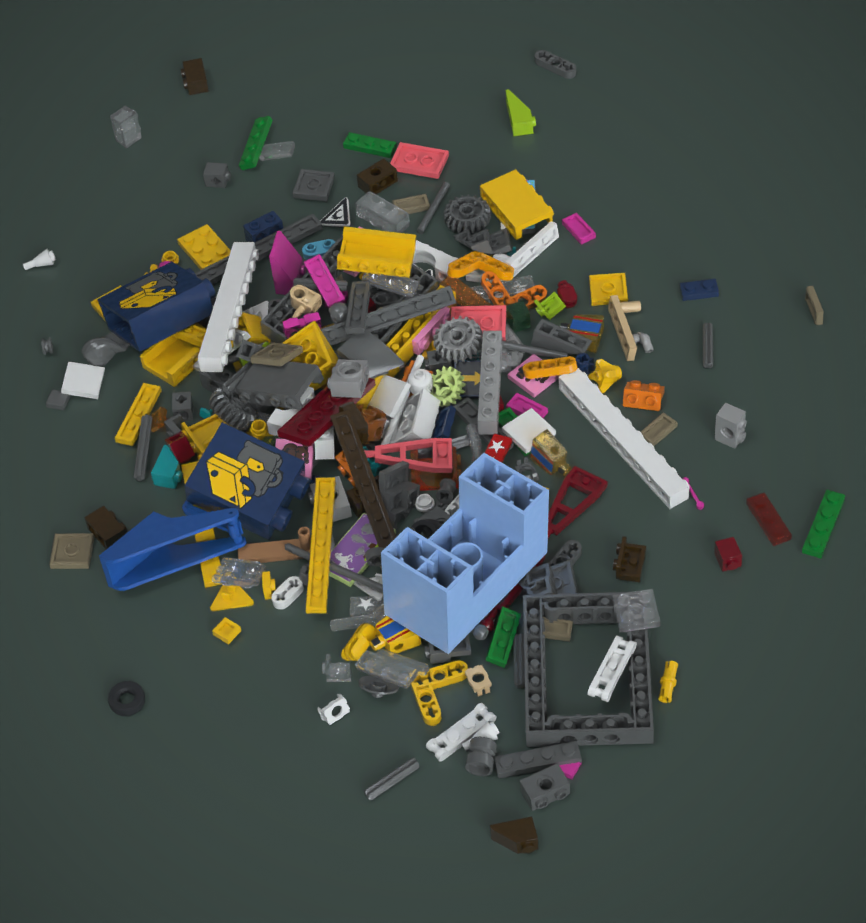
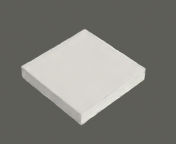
(83, 380)
(389, 395)
(526, 428)

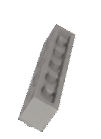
(490, 382)

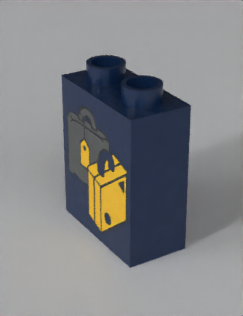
(157, 305)
(249, 477)

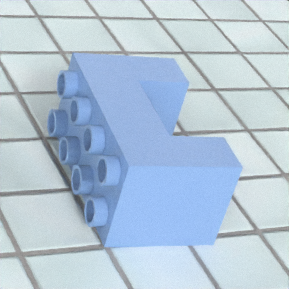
(472, 561)

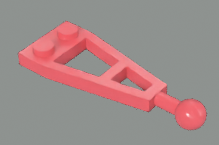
(440, 454)

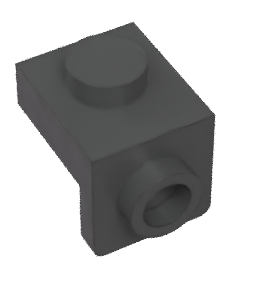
(173, 425)

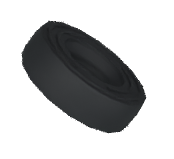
(130, 708)

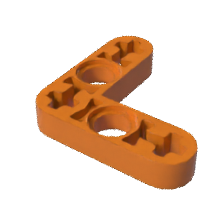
(498, 286)

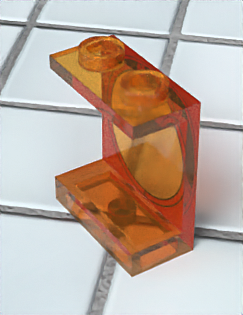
(431, 480)

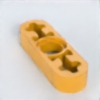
(550, 367)

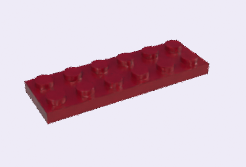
(315, 417)

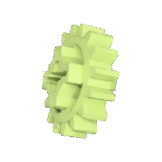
(451, 378)

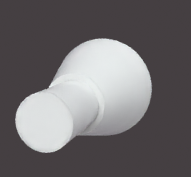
(43, 259)
(487, 730)

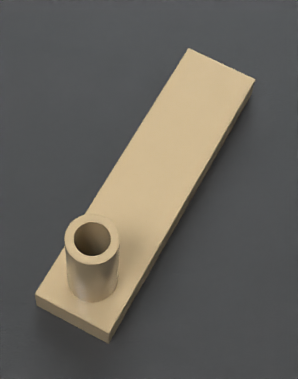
(621, 325)

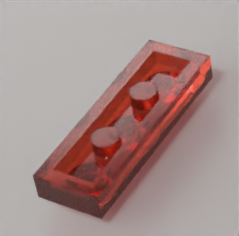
(769, 519)

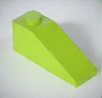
(520, 115)

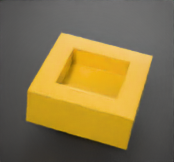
(268, 585)
(226, 630)

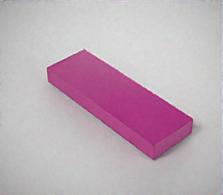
(323, 280)

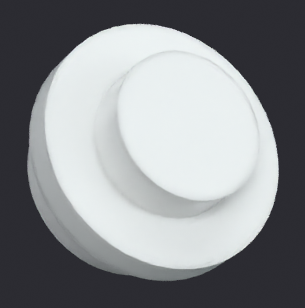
(424, 503)

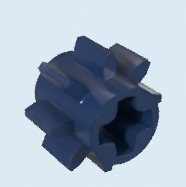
(585, 363)

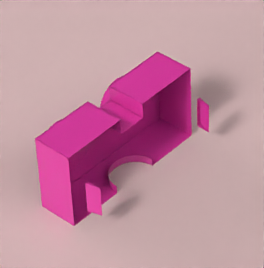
(290, 324)

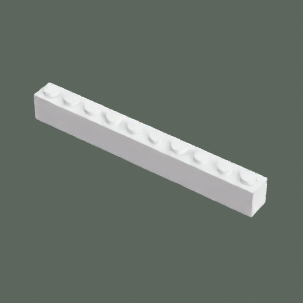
(228, 307)
(624, 438)

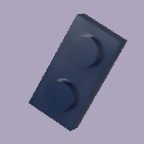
(699, 289)
(444, 423)

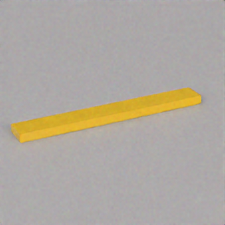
(320, 545)
(208, 567)

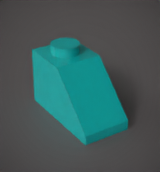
(166, 470)

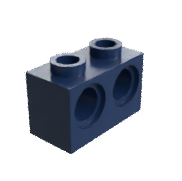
(262, 227)

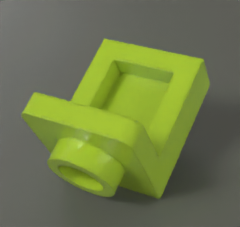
(550, 306)

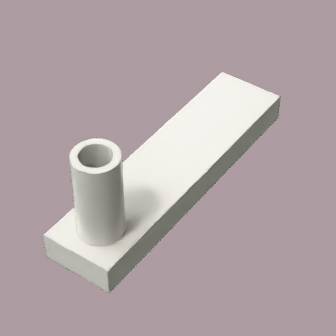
(531, 249)

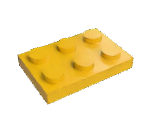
(203, 246)

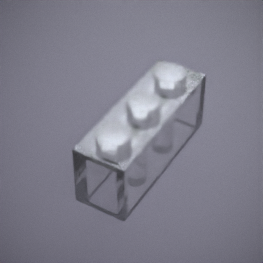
(382, 213)

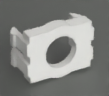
(326, 712)

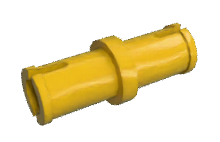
(668, 681)

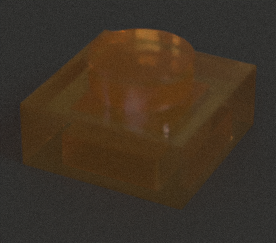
(159, 417)

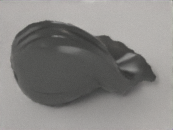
(101, 350)

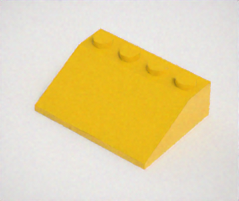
(315, 351)

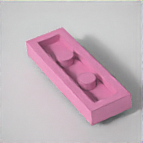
(425, 336)

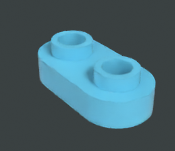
(315, 248)

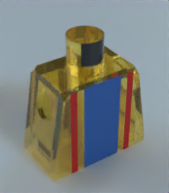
(589, 327)
(549, 454)

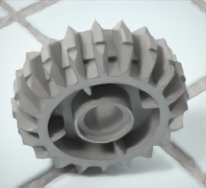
(447, 337)

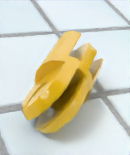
(358, 642)

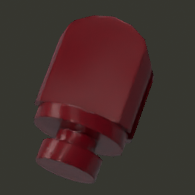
(567, 294)

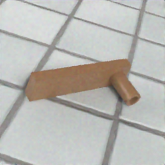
(275, 550)

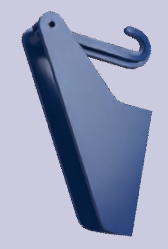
(149, 549)

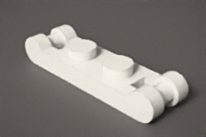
(611, 668)
(460, 732)

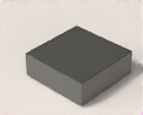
(57, 400)

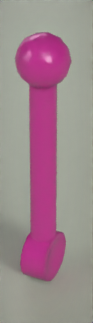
(700, 505)

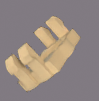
(478, 686)

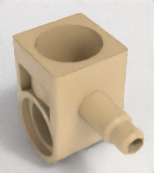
(308, 303)

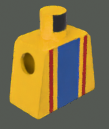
(393, 637)

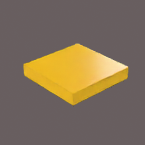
(606, 285)

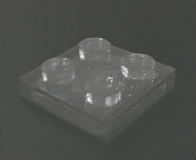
(636, 610)

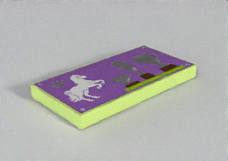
(352, 548)

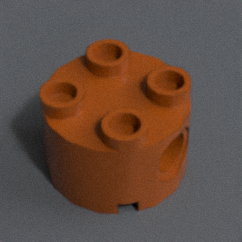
(375, 419)

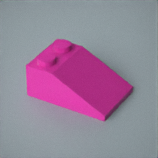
(285, 264)

